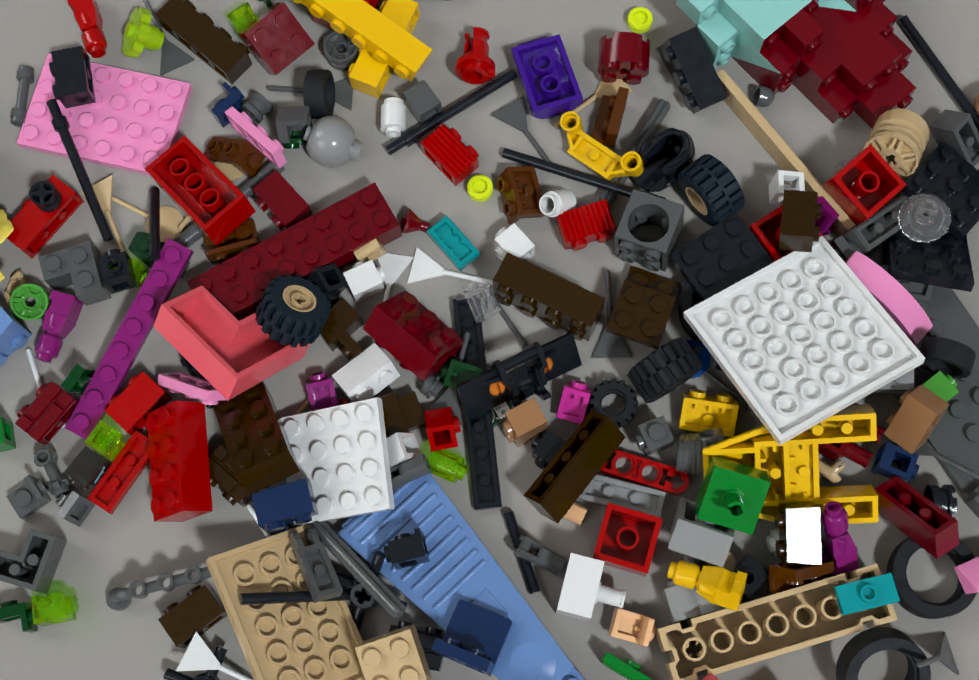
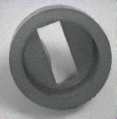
(763, 96)

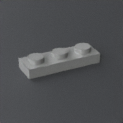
(625, 494)

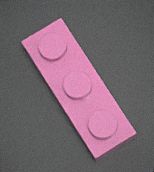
(256, 136)
(190, 386)

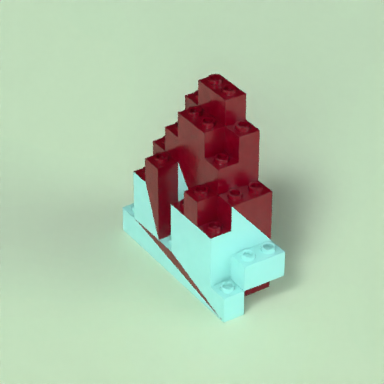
(829, 49)

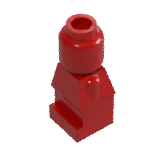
(90, 22)

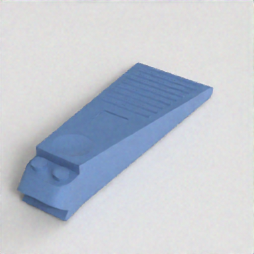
(456, 571)

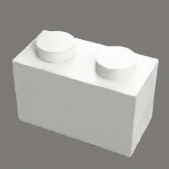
(366, 374)

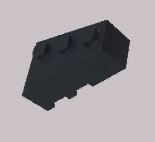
(692, 70)

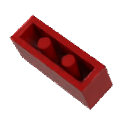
(34, 227)

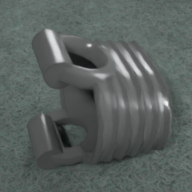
(689, 449)

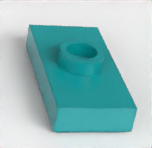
(453, 243)
(866, 594)

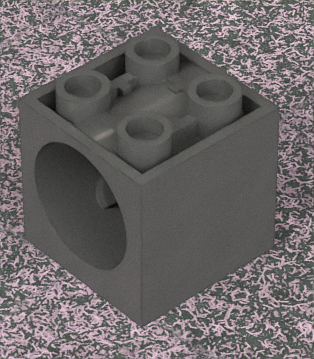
(649, 210)

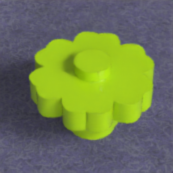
(141, 34)

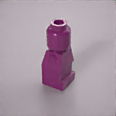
(57, 324)
(836, 540)

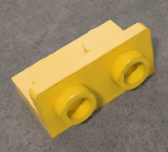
(707, 412)

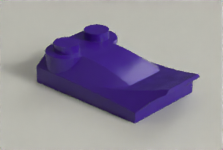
(547, 77)

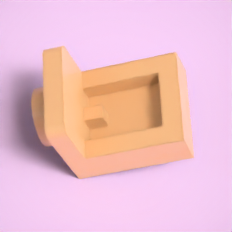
(632, 627)

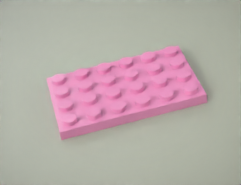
(125, 128)

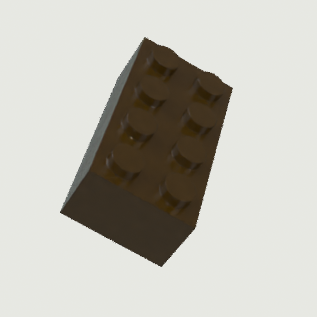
(547, 297)
(256, 439)

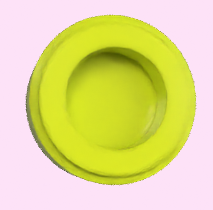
(639, 20)
(480, 188)

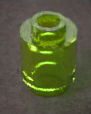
(447, 465)

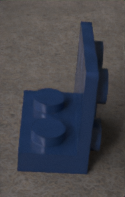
(473, 637)

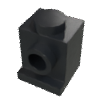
(123, 276)
(407, 550)

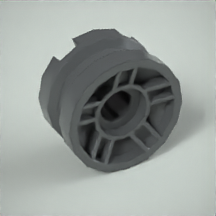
(332, 47)

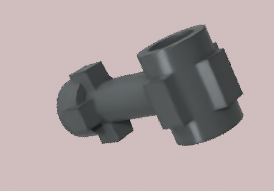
(48, 460)

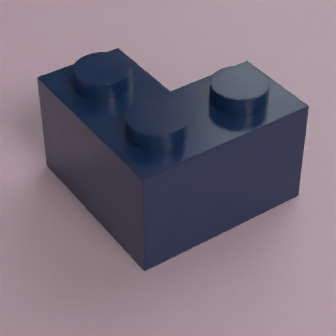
(284, 504)

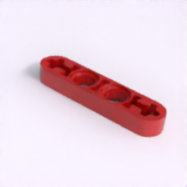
(635, 473)

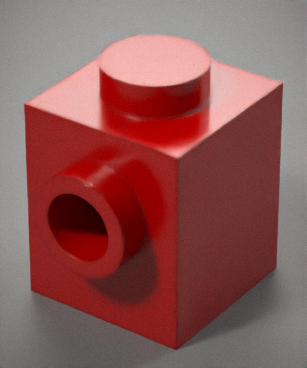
(442, 428)

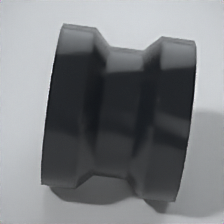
(40, 191)

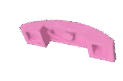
(891, 296)

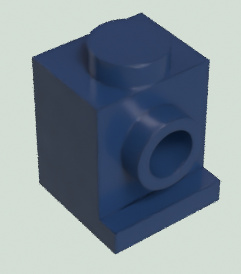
(892, 453)

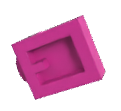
(574, 401)

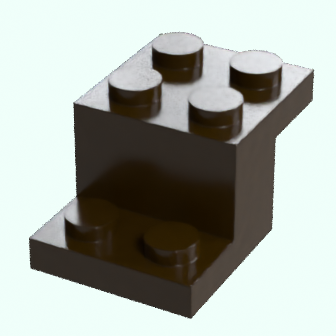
(643, 307)

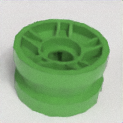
(24, 292)

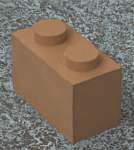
(915, 418)
(524, 422)

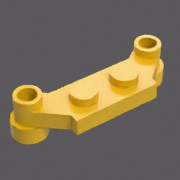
(595, 155)

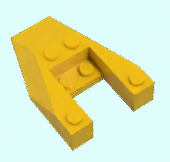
(795, 464)

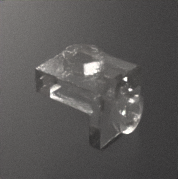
(480, 300)

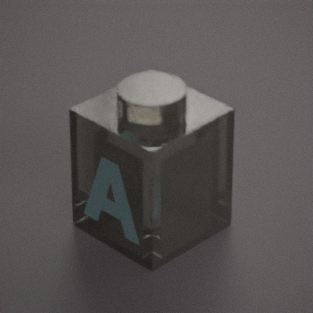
(87, 469)

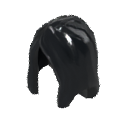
(664, 158)

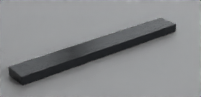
(479, 428)

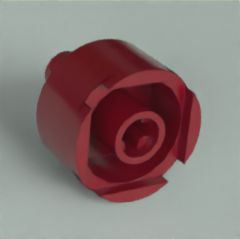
(624, 58)

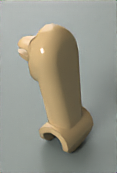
(831, 472)

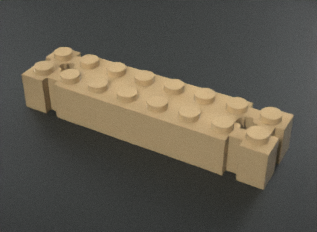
(767, 627)

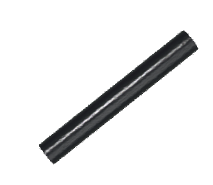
(526, 566)

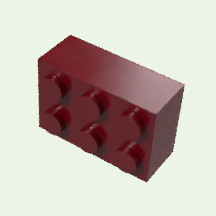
(413, 335)

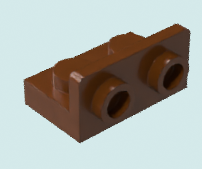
(610, 118)
(519, 193)
(236, 242)
(789, 577)

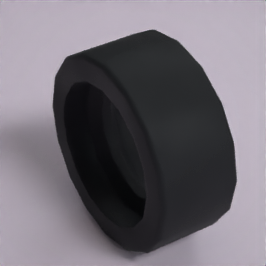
(319, 92)
(947, 357)

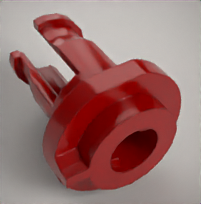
(475, 65)

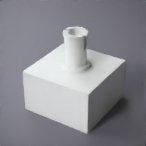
(583, 589)

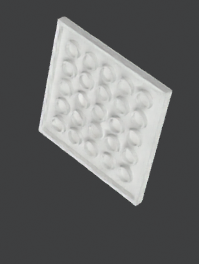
(802, 340)

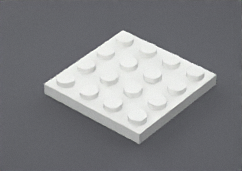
(343, 458)

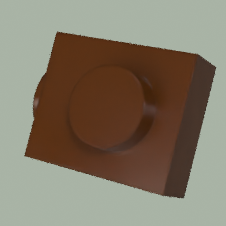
(235, 152)

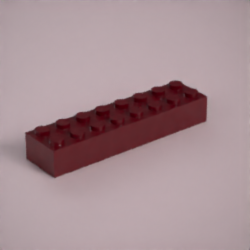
(300, 249)

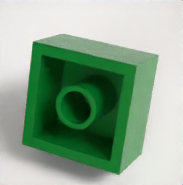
(732, 495)

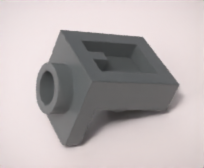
(29, 497)

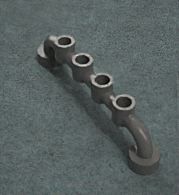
(120, 598)

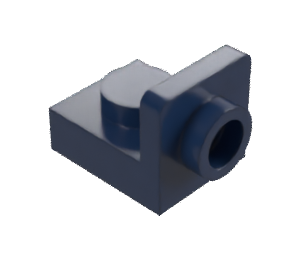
(234, 98)

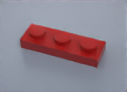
(121, 473)

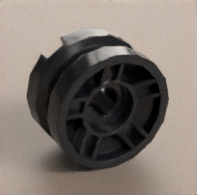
(942, 497)

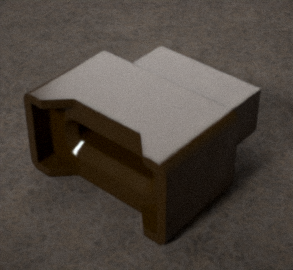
(401, 413)

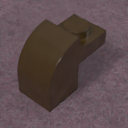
(340, 326)

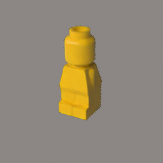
(712, 582)

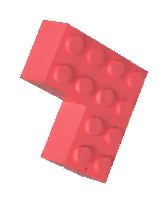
(221, 348)

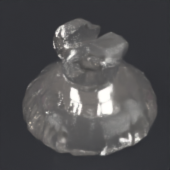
(922, 227)

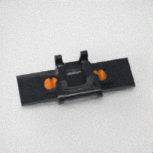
(497, 386)

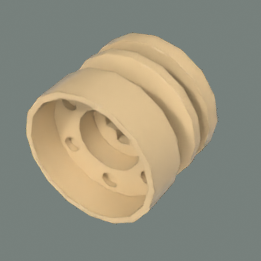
(900, 139)

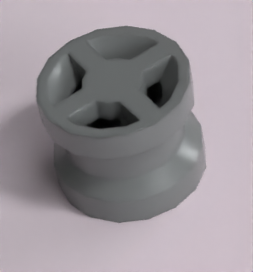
(257, 107)

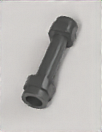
(25, 76)

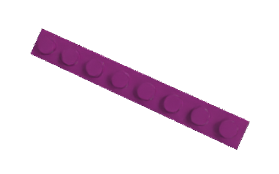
(129, 338)

